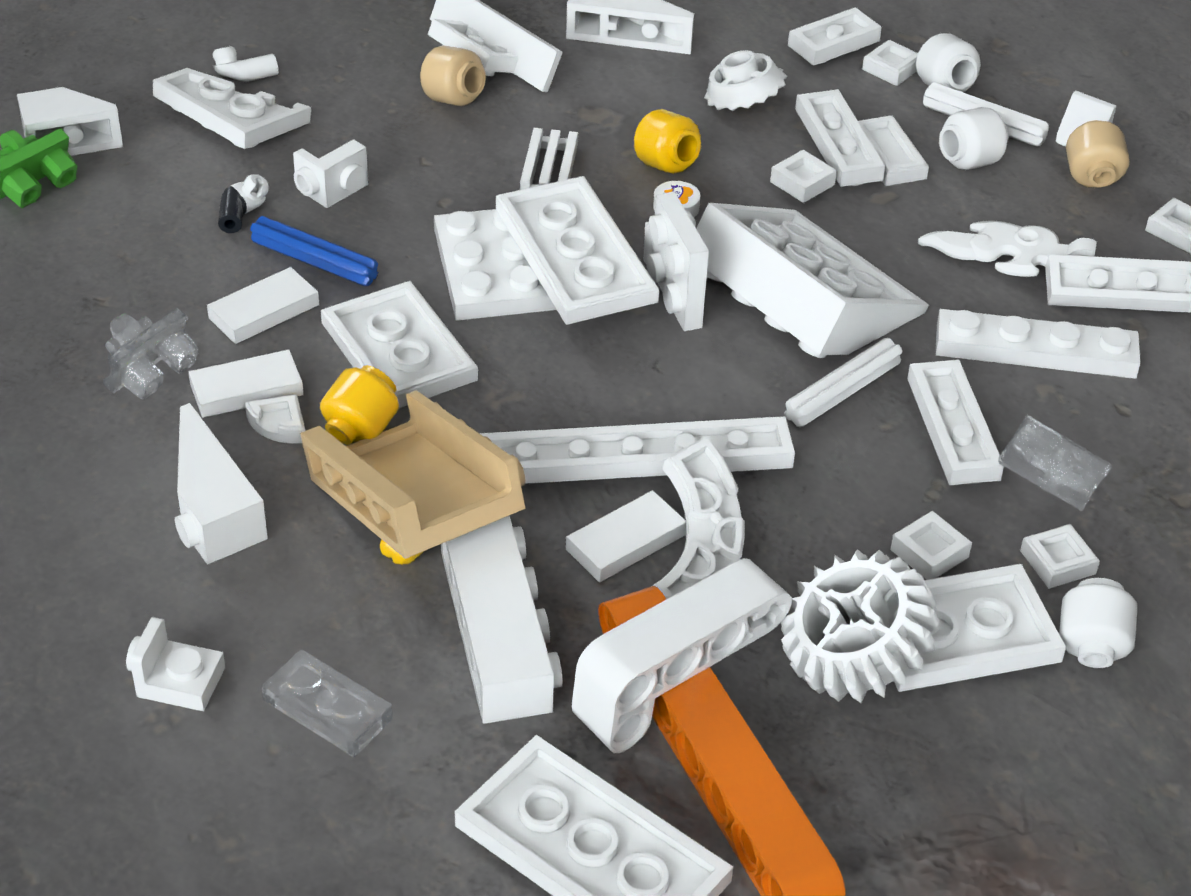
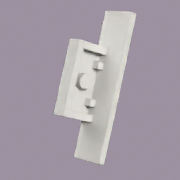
(496, 40)

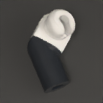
(239, 200)

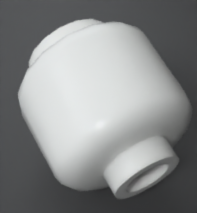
(948, 62)
(973, 138)
(1098, 622)

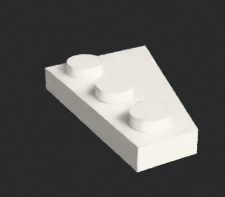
(234, 115)

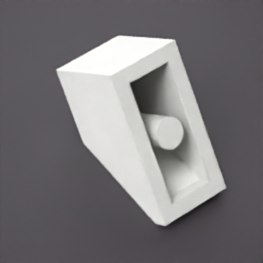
(86, 120)

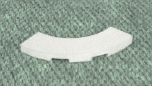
(711, 512)

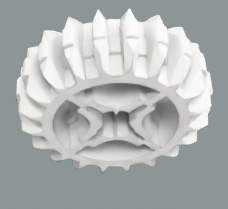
(854, 612)

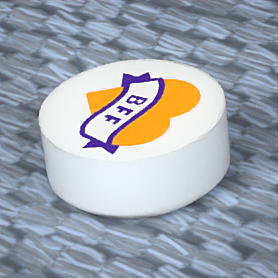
(686, 192)

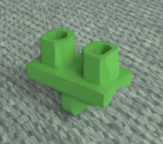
(30, 160)

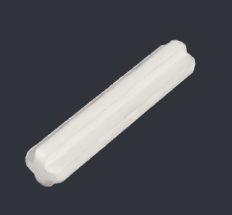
(1018, 124)
(843, 382)

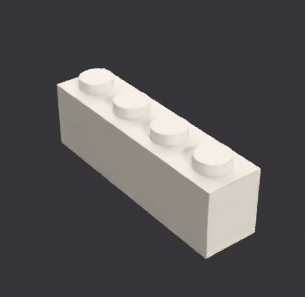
(500, 622)

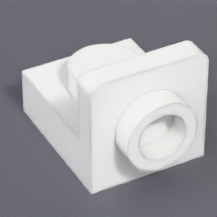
(173, 670)

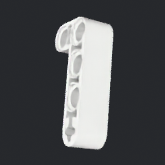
(670, 644)

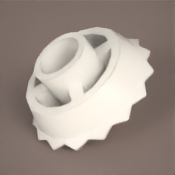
(743, 80)

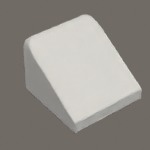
(1081, 110)

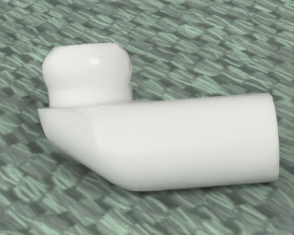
(244, 70)

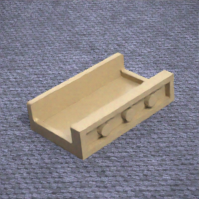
(418, 478)

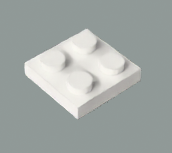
(678, 261)

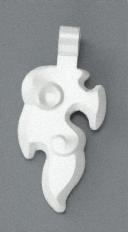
(1026, 244)

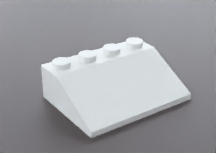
(803, 278)

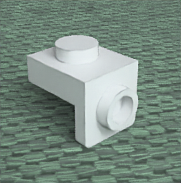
(333, 175)

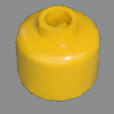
(667, 141)
(359, 404)

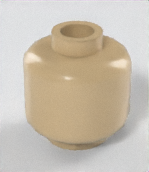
(452, 75)
(1097, 154)

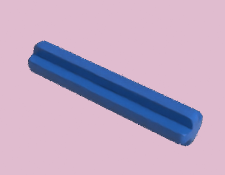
(314, 251)

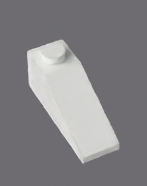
(631, 24)
(215, 498)

